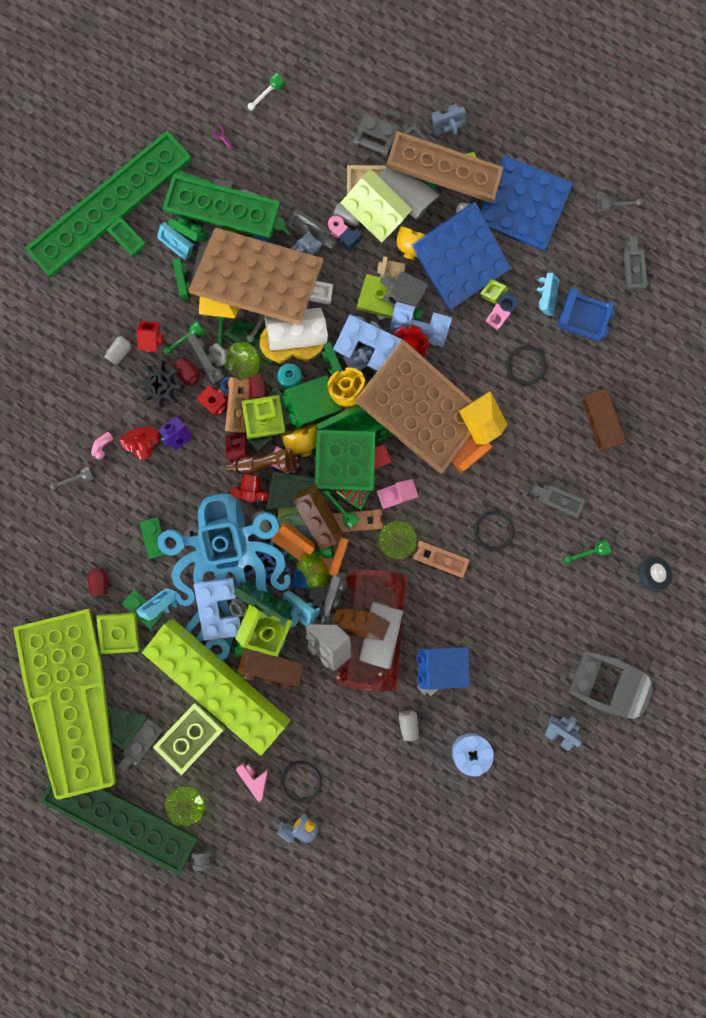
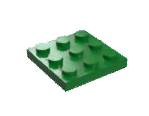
(345, 460)

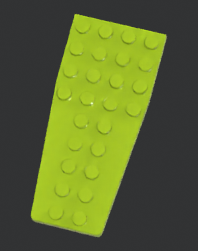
(68, 701)

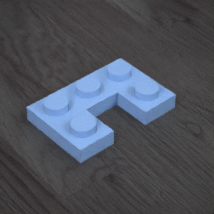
(436, 330)
(360, 331)
(207, 597)

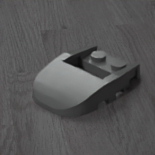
(630, 695)

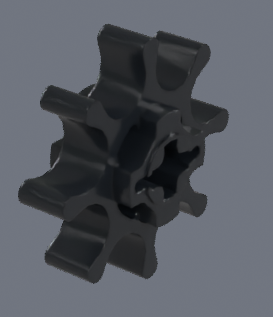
(167, 381)

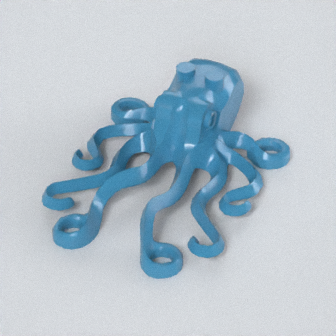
(222, 548)

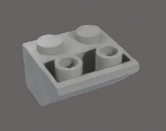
(329, 644)

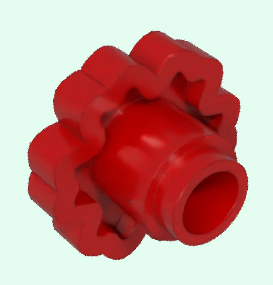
(414, 337)
(140, 441)
(250, 489)

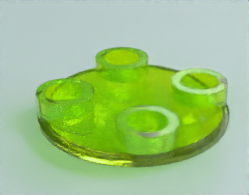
(242, 360)
(397, 540)
(314, 570)
(185, 806)

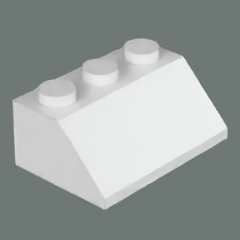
(290, 335)

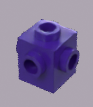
(175, 434)

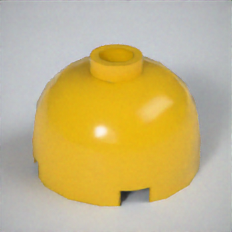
(404, 240)
(346, 386)
(301, 440)

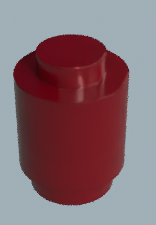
(188, 372)
(257, 387)
(97, 581)

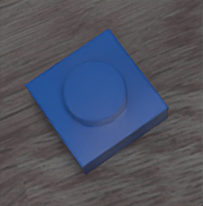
(299, 579)

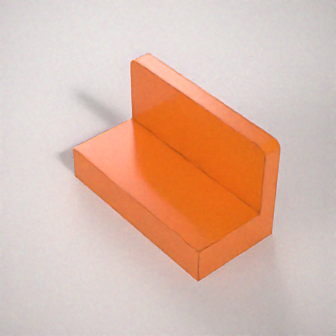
(469, 454)
(293, 541)
(334, 563)

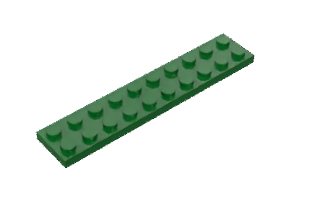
(107, 203)

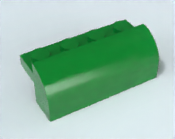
(355, 420)

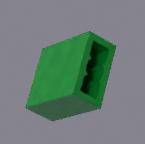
(310, 403)

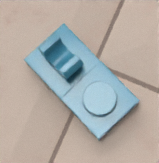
(175, 241)
(549, 291)
(158, 604)
(305, 611)

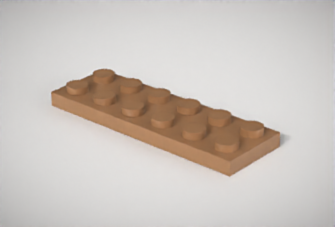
(444, 167)

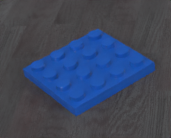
(526, 203)
(461, 256)

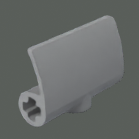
(410, 190)
(381, 652)

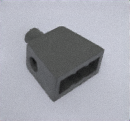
(403, 289)

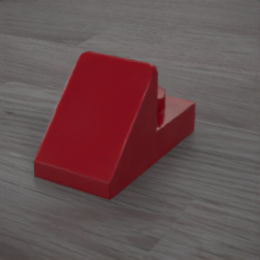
(236, 446)

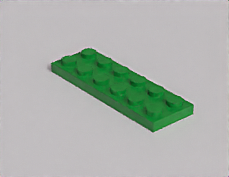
(221, 206)

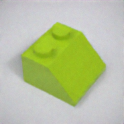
(262, 632)

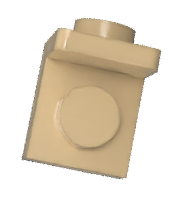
(390, 267)

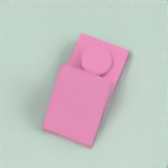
(397, 493)
(257, 784)

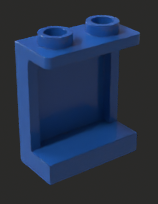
(585, 316)
(443, 668)

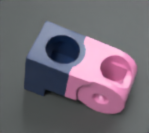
(344, 235)
(502, 310)

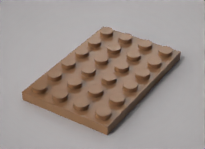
(256, 276)
(417, 406)

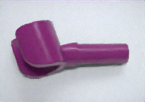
(223, 137)

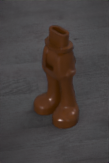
(284, 458)

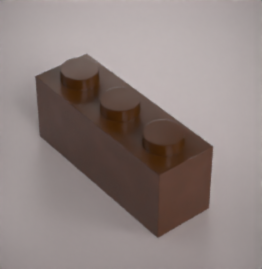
(603, 419)
(318, 517)
(361, 624)
(270, 669)

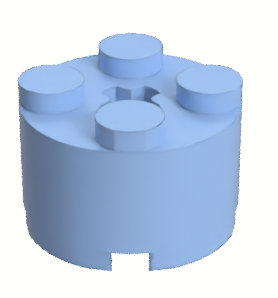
(475, 765)

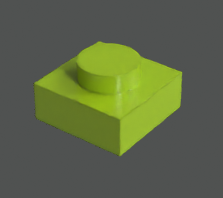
(493, 291)
(264, 409)

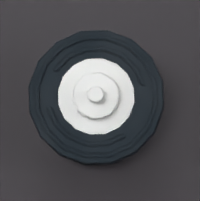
(655, 574)

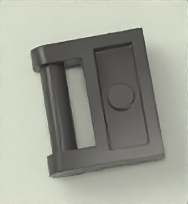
(378, 130)

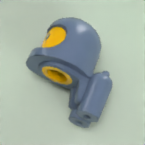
(303, 829)

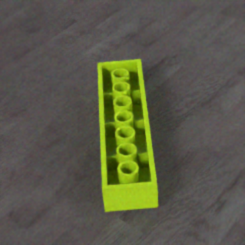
(216, 686)

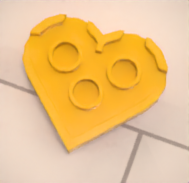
(279, 356)

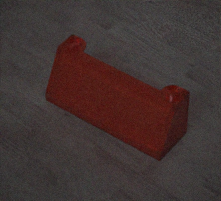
(366, 588)

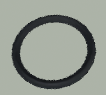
(526, 382)
(494, 513)
(283, 783)

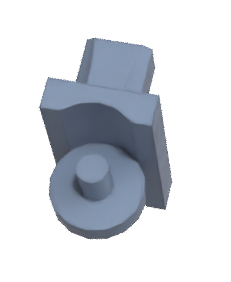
(449, 121)
(307, 244)
(360, 358)
(565, 728)

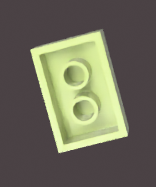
(376, 205)
(189, 737)

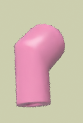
(99, 444)

